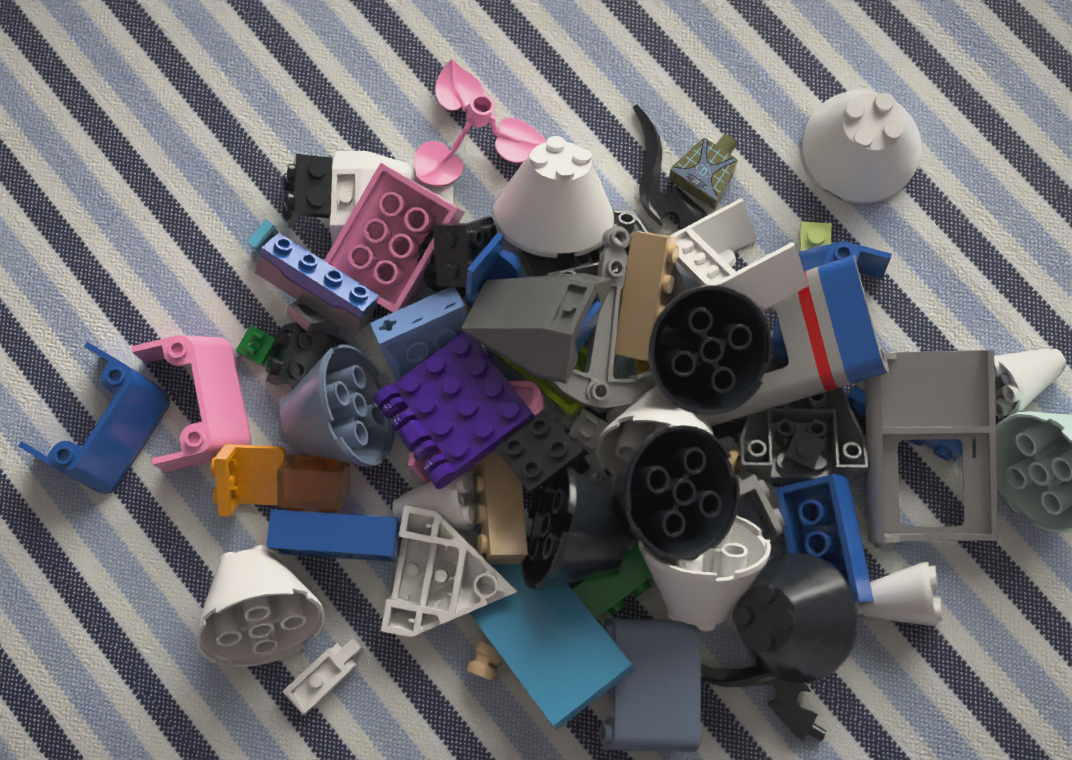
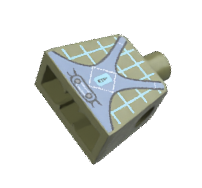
(706, 170)

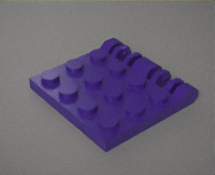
(456, 407)

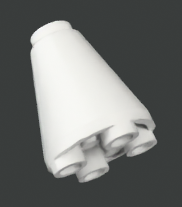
(1023, 377)
(454, 502)
(906, 597)

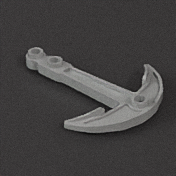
(603, 341)

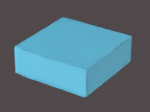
(262, 235)

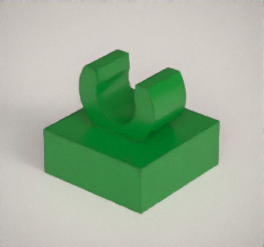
(256, 346)

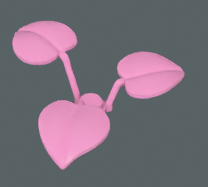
(458, 90)

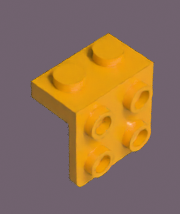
(246, 476)

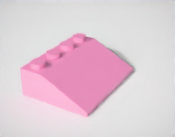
(385, 235)

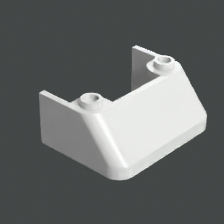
(709, 255)

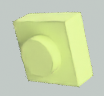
(814, 234)

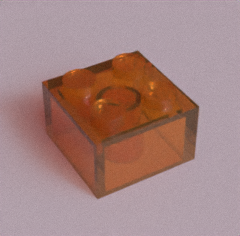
(312, 483)

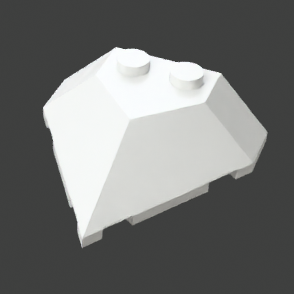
(437, 576)

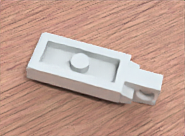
(322, 676)

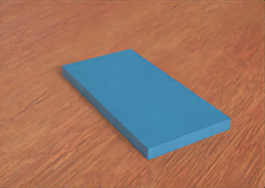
(552, 645)

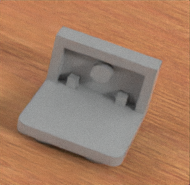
(758, 494)

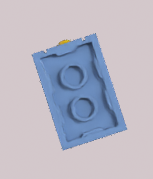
(420, 330)

